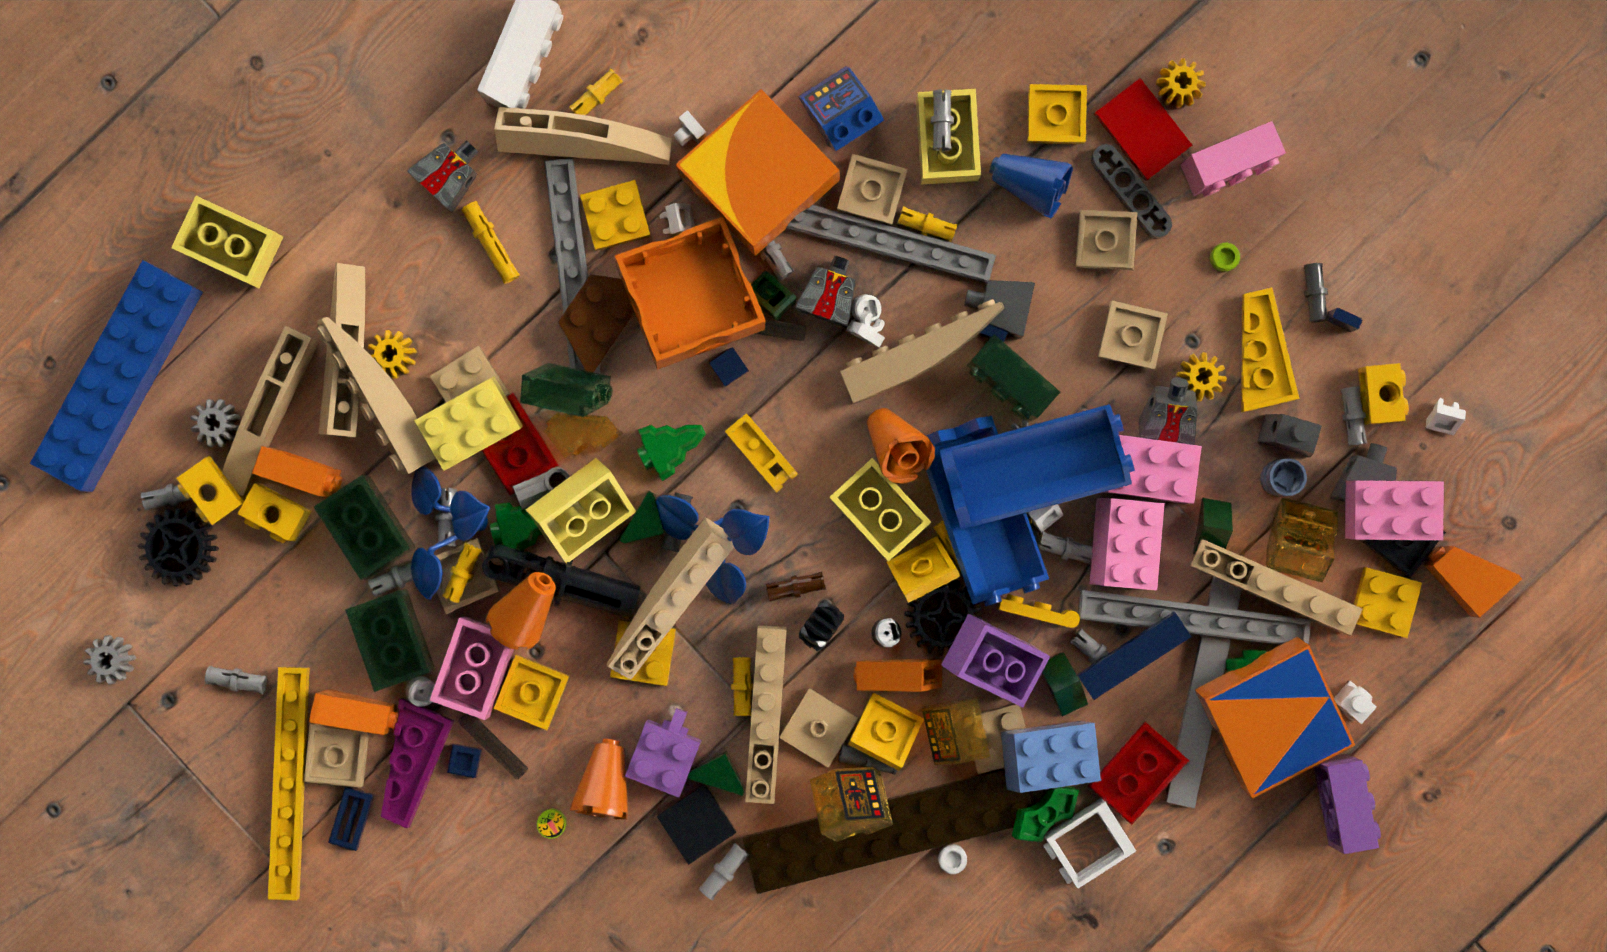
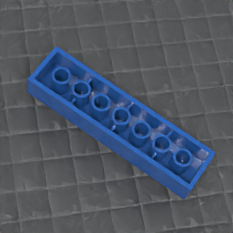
(116, 377)

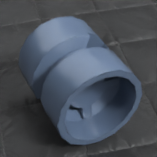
(1283, 477)

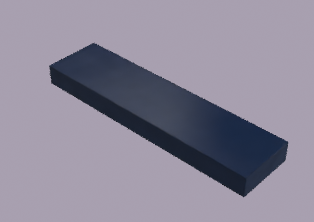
(1134, 655)

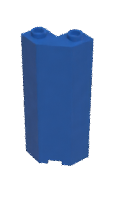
(1037, 466)
(992, 555)

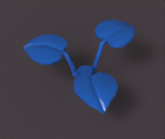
(468, 518)
(743, 528)

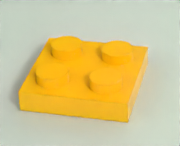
(1057, 114)
(615, 215)
(923, 569)
(1386, 601)
(657, 666)
(531, 692)
(886, 731)

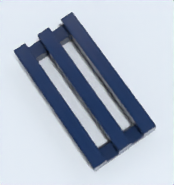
(358, 794)

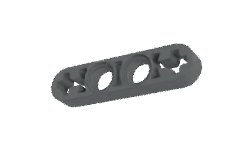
(1135, 188)

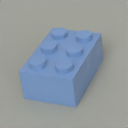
(1050, 756)

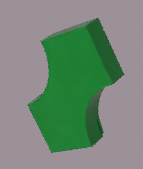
(1036, 820)

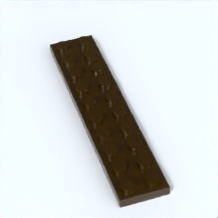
(919, 821)

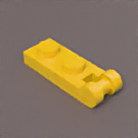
(760, 451)
(1039, 611)

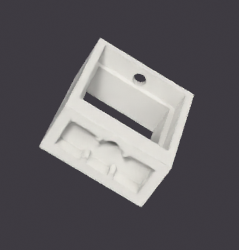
(1123, 850)

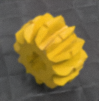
(1187, 76)
(398, 344)
(1210, 383)

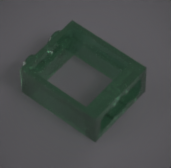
(565, 389)

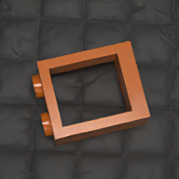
(297, 472)

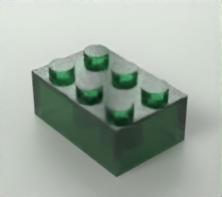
(1012, 379)
(364, 527)
(390, 639)

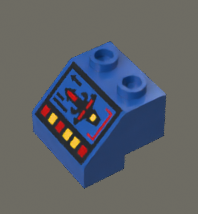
(841, 108)

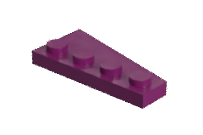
(416, 749)

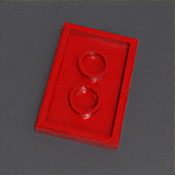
(1143, 129)
(520, 453)
(1138, 772)

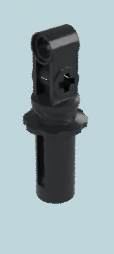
(570, 581)

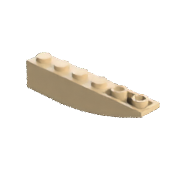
(577, 136)
(915, 355)
(380, 399)
(338, 404)
(268, 405)
(1276, 588)
(671, 596)
(766, 714)

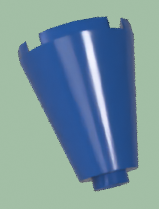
(1033, 180)

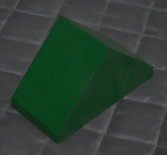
(773, 295)
(645, 522)
(1214, 523)
(1064, 684)
(718, 773)

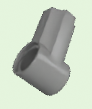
(537, 487)

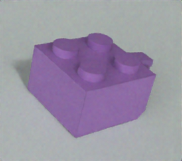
(664, 755)

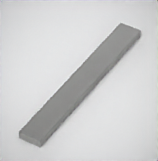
(567, 235)
(894, 243)
(1196, 618)
(1195, 725)

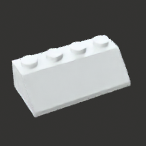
(519, 53)

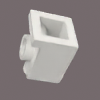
(1354, 702)

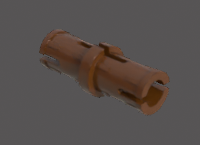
(795, 586)

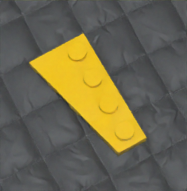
(1266, 363)

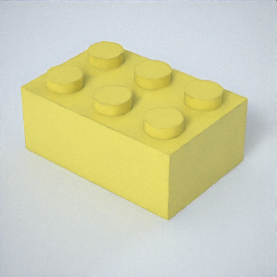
(963, 159)
(227, 242)
(468, 423)
(581, 510)
(880, 510)

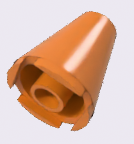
(899, 446)
(522, 613)
(604, 783)

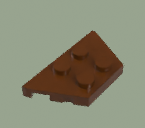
(596, 318)

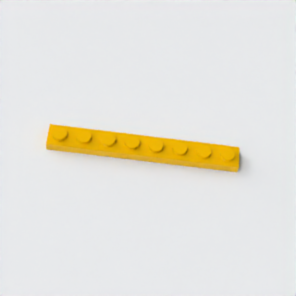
(288, 783)

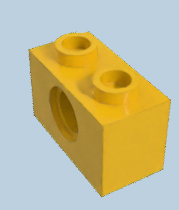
(1371, 381)
(226, 496)
(291, 514)

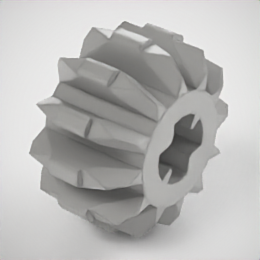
(221, 413)
(100, 656)

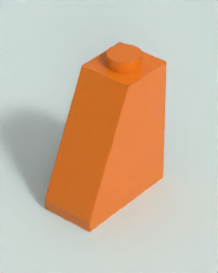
(1470, 579)
(898, 674)
(353, 712)

